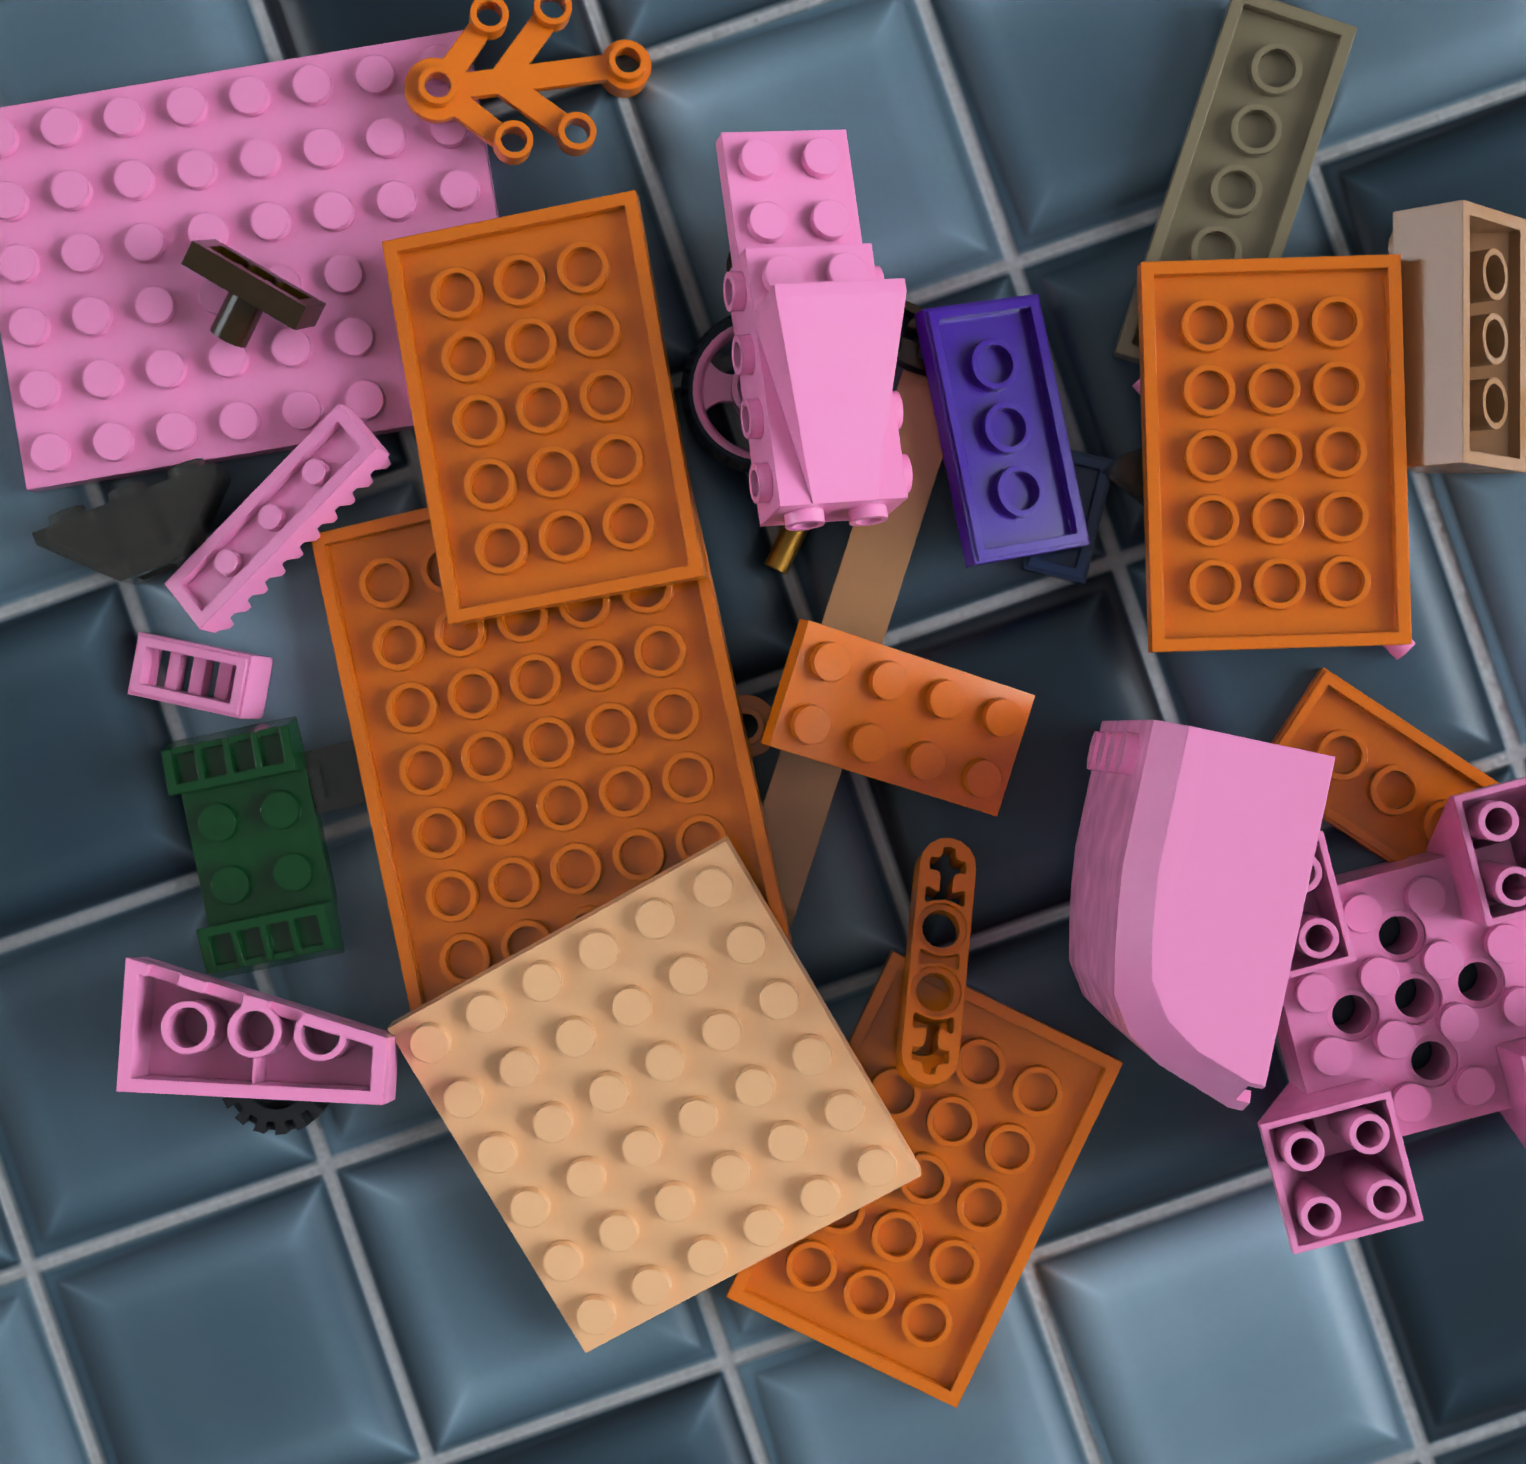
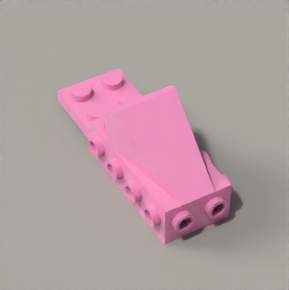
(811, 333)

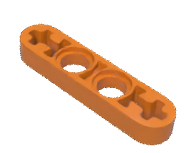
(944, 963)

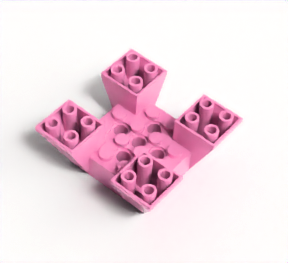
(1353, 1085)

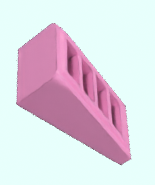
(240, 681)

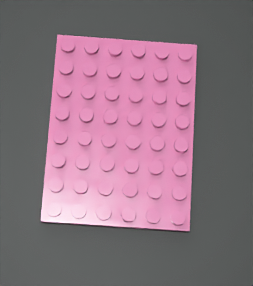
(277, 161)

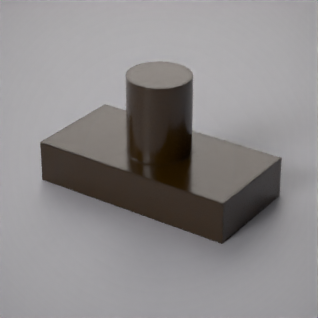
(250, 292)

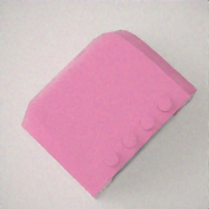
(1194, 893)

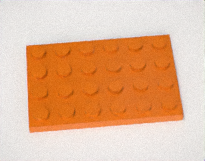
(543, 409)
(1274, 453)
(933, 1263)

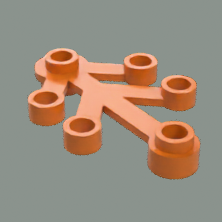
(519, 81)

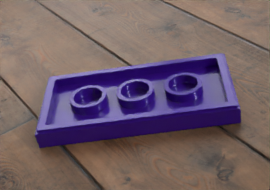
(1001, 429)

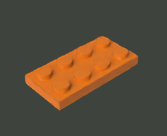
(897, 717)

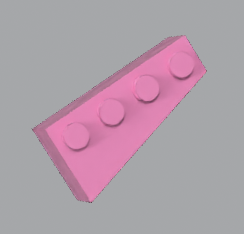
(232, 1041)

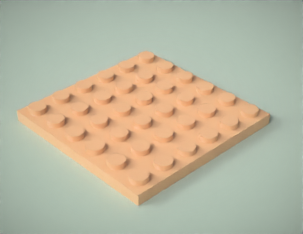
(655, 1096)

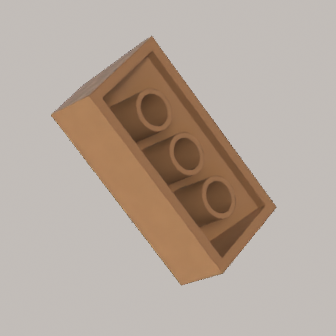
(1463, 337)

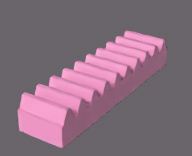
(278, 520)

